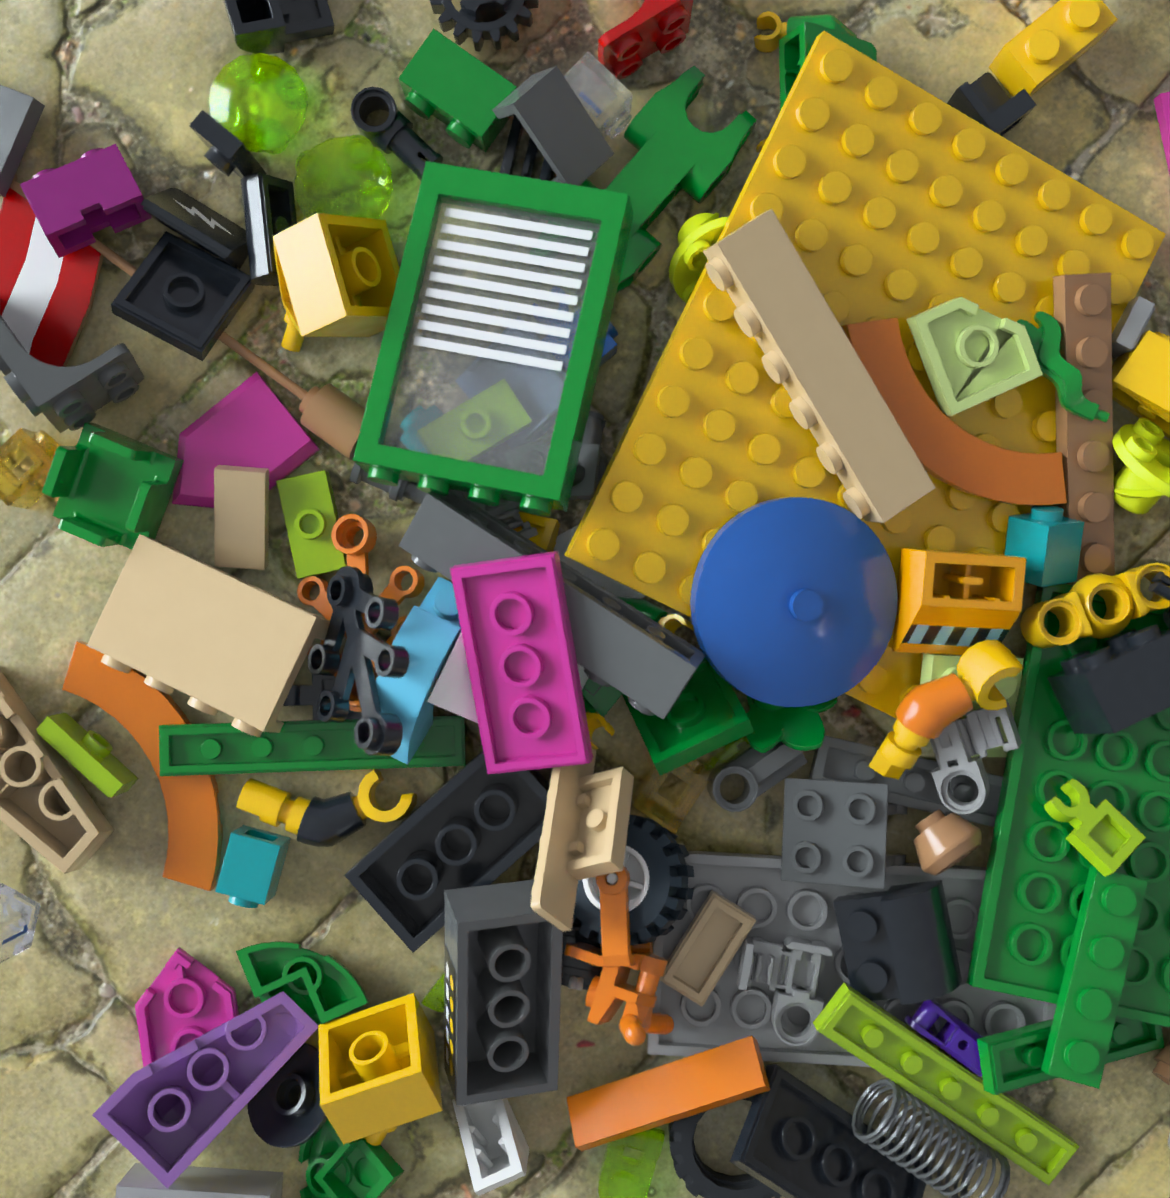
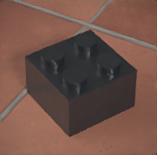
(1117, 683)

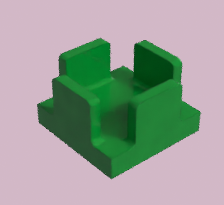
(111, 487)

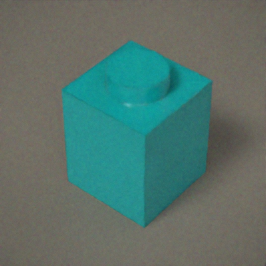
(1048, 544)
(252, 866)

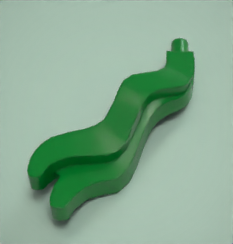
(1057, 370)

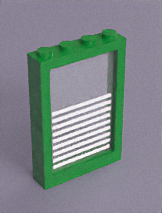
(495, 337)

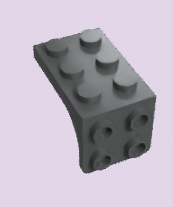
(67, 393)

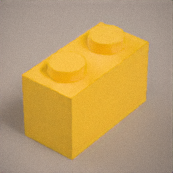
(1051, 44)

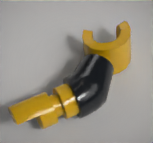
(321, 820)

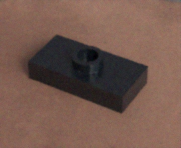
(225, 149)

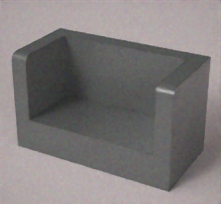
(557, 125)

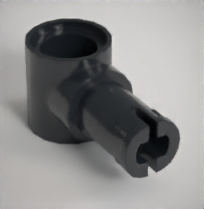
(395, 133)

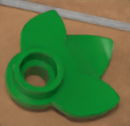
(794, 726)

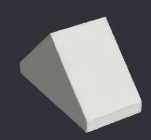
(492, 1144)

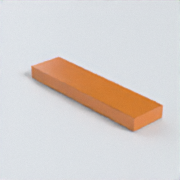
(667, 1093)

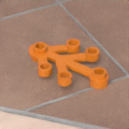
(357, 556)

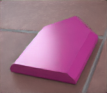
(241, 430)
(181, 1006)

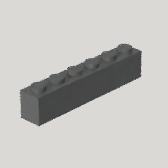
(609, 636)

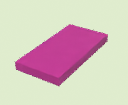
(522, 663)

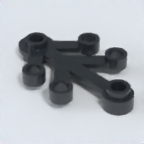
(351, 596)

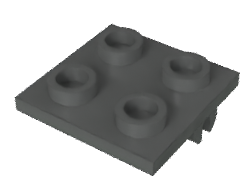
(837, 833)

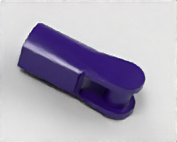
(954, 1038)

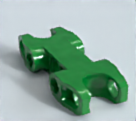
(669, 159)

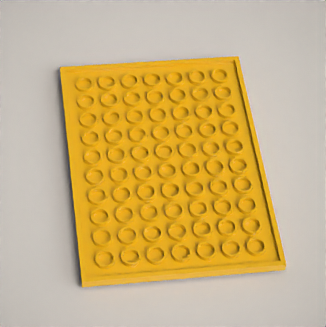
(891, 215)

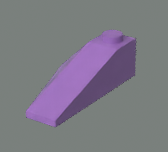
(191, 1094)

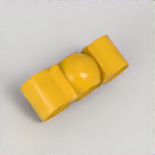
(1076, 612)

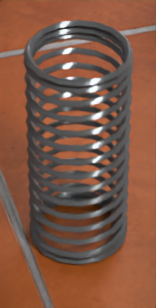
(892, 1117)

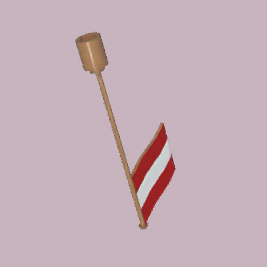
(51, 297)

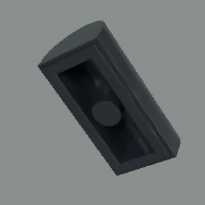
(267, 211)

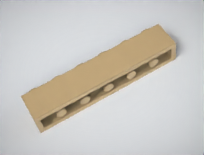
(817, 368)

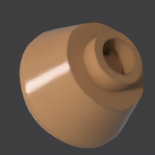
(945, 841)

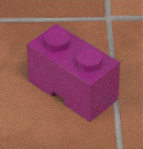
(85, 199)

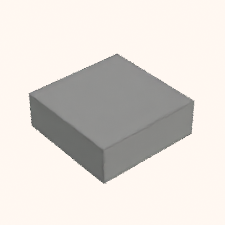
(1131, 325)

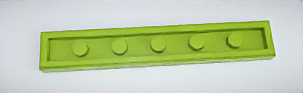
(944, 1084)

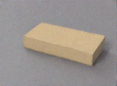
(241, 517)
(707, 948)

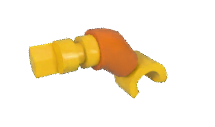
(943, 701)

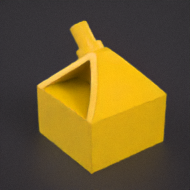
(335, 277)
(378, 1070)

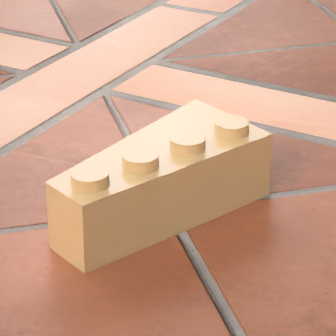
(41, 792)

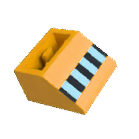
(955, 599)

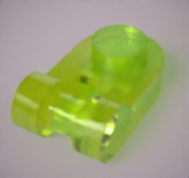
(627, 1176)

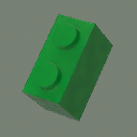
(456, 91)

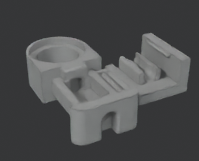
(963, 740)
(783, 974)

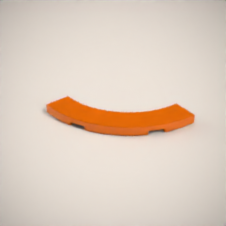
(941, 444)
(190, 800)

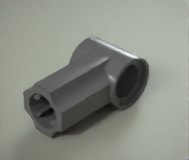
(758, 772)

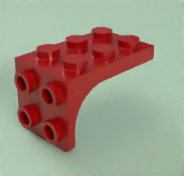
(653, 27)

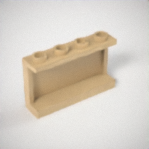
(205, 635)

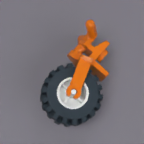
(626, 916)

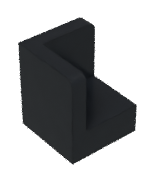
(990, 105)

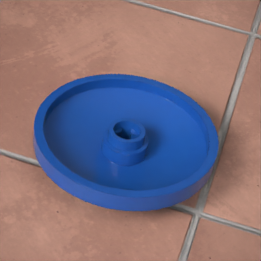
(794, 601)

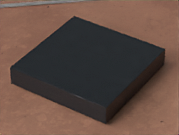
(183, 295)

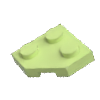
(971, 353)

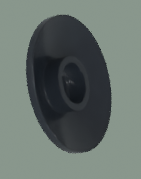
(275, 1108)

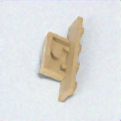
(580, 835)

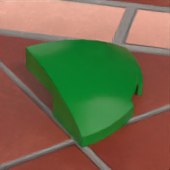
(311, 980)
(346, 1169)

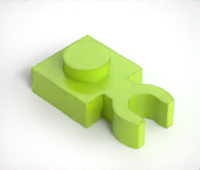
(1098, 831)

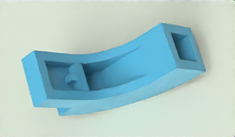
(429, 639)

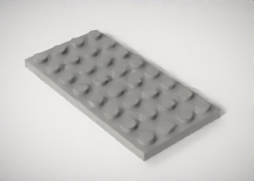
(809, 913)

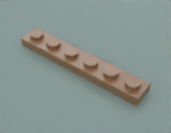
(1086, 447)

